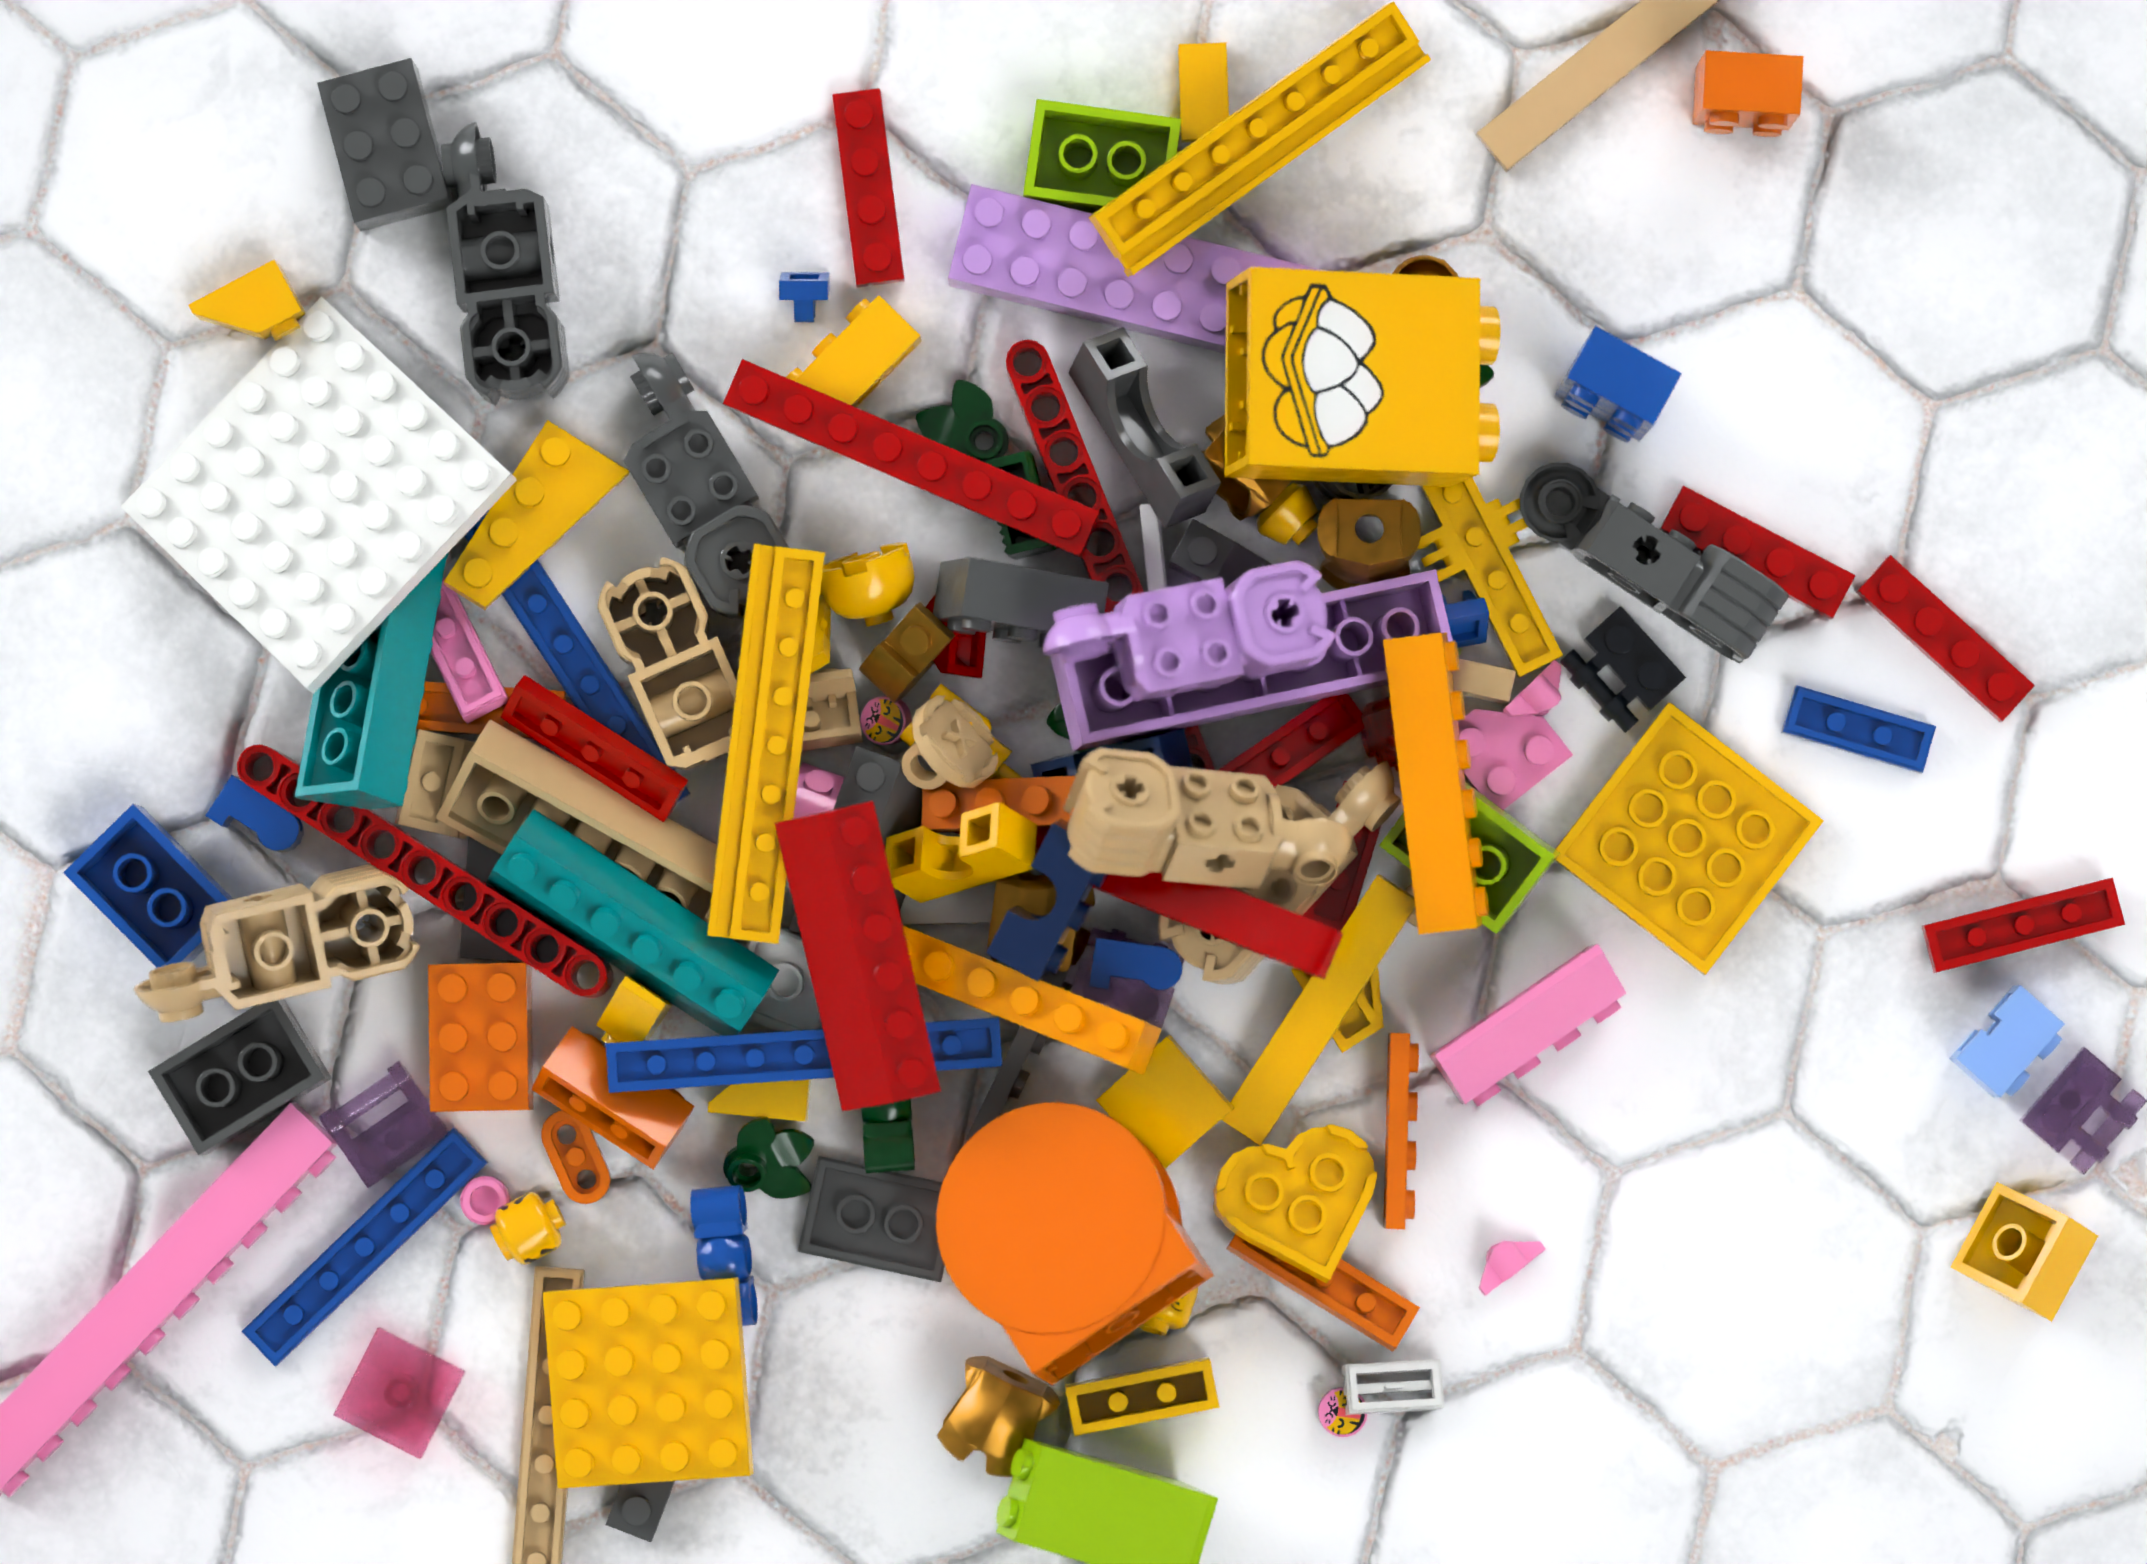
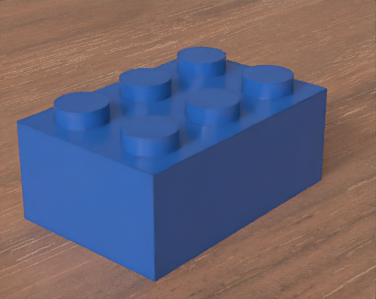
(1617, 385)
(147, 887)

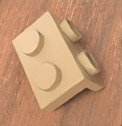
(831, 710)

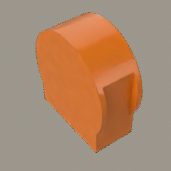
(1064, 1233)

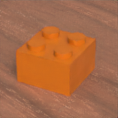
(1747, 92)

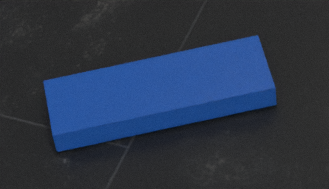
(1858, 729)

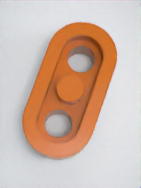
(575, 1157)

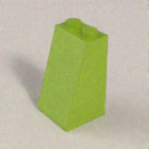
(1102, 1509)

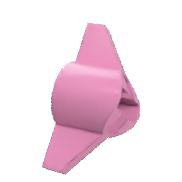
(1539, 695)
(1506, 1260)

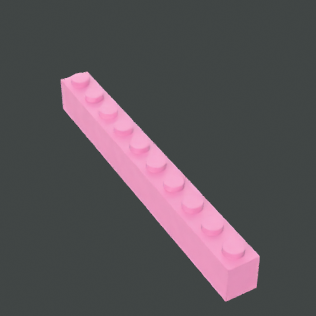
(158, 1288)

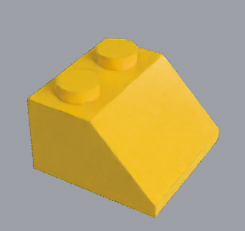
(2024, 1251)

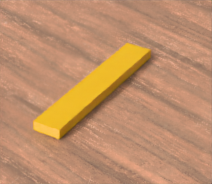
(1319, 1010)

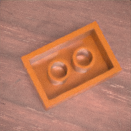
(480, 1037)

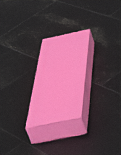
(464, 660)

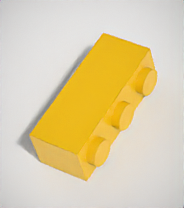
(861, 355)
(1142, 1396)

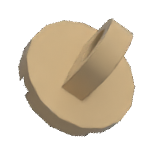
(949, 745)

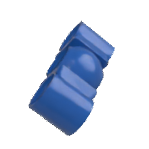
(722, 1246)

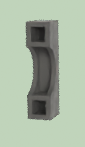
(1115, 386)

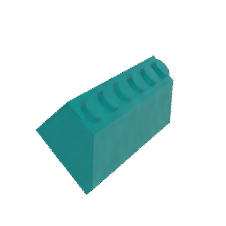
(369, 709)
(631, 925)

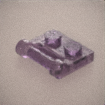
(394, 1137)

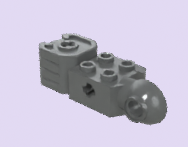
(502, 277)
(697, 486)
(1704, 594)

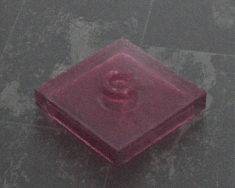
(399, 1392)

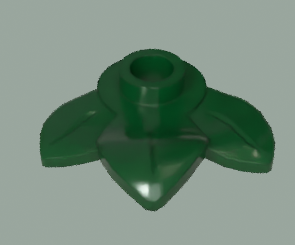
(963, 421)
(773, 1157)

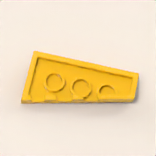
(553, 490)

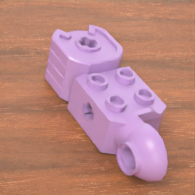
(1202, 631)

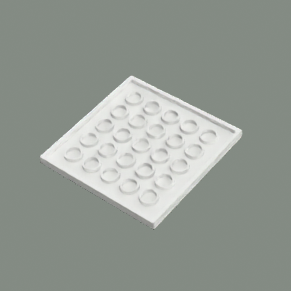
(318, 494)

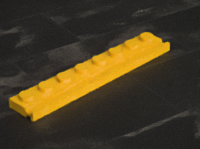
(1259, 139)
(765, 742)

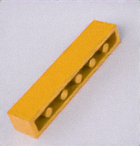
(1434, 782)
(1031, 1003)

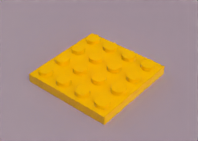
(1686, 838)
(648, 1383)

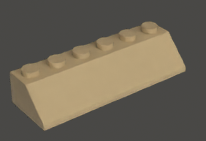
(512, 776)

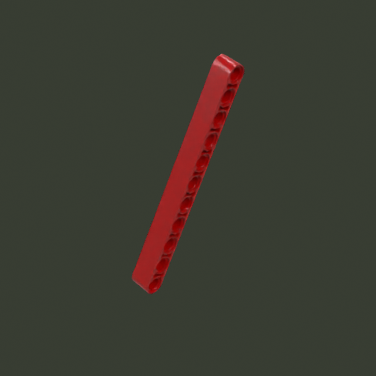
(1078, 474)

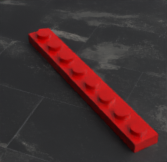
(911, 458)

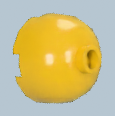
(869, 583)

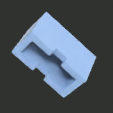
(2010, 1044)

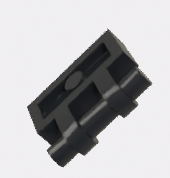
(1633, 659)

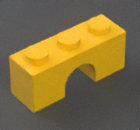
(990, 847)

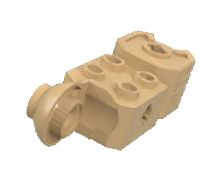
(679, 672)
(1363, 800)
(1192, 825)
(289, 944)

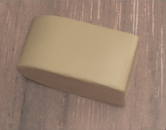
(1484, 681)

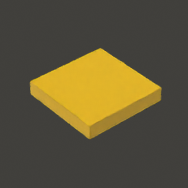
(1167, 1104)

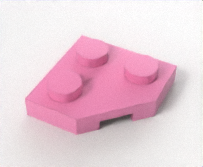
(1509, 753)

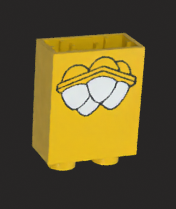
(1357, 377)

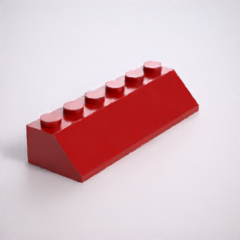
(857, 956)

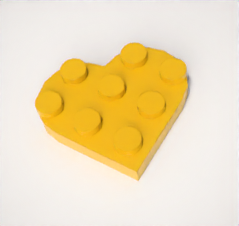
(1298, 1198)

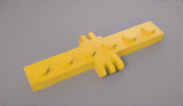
(1477, 541)

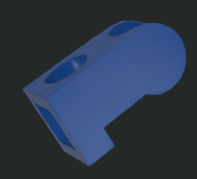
(273, 824)
(1154, 965)

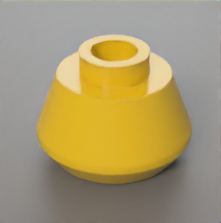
(1289, 516)

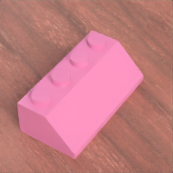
(1528, 1025)

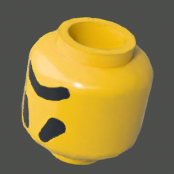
(527, 1228)

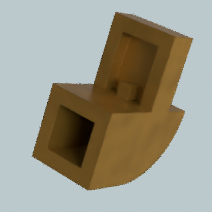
(906, 653)

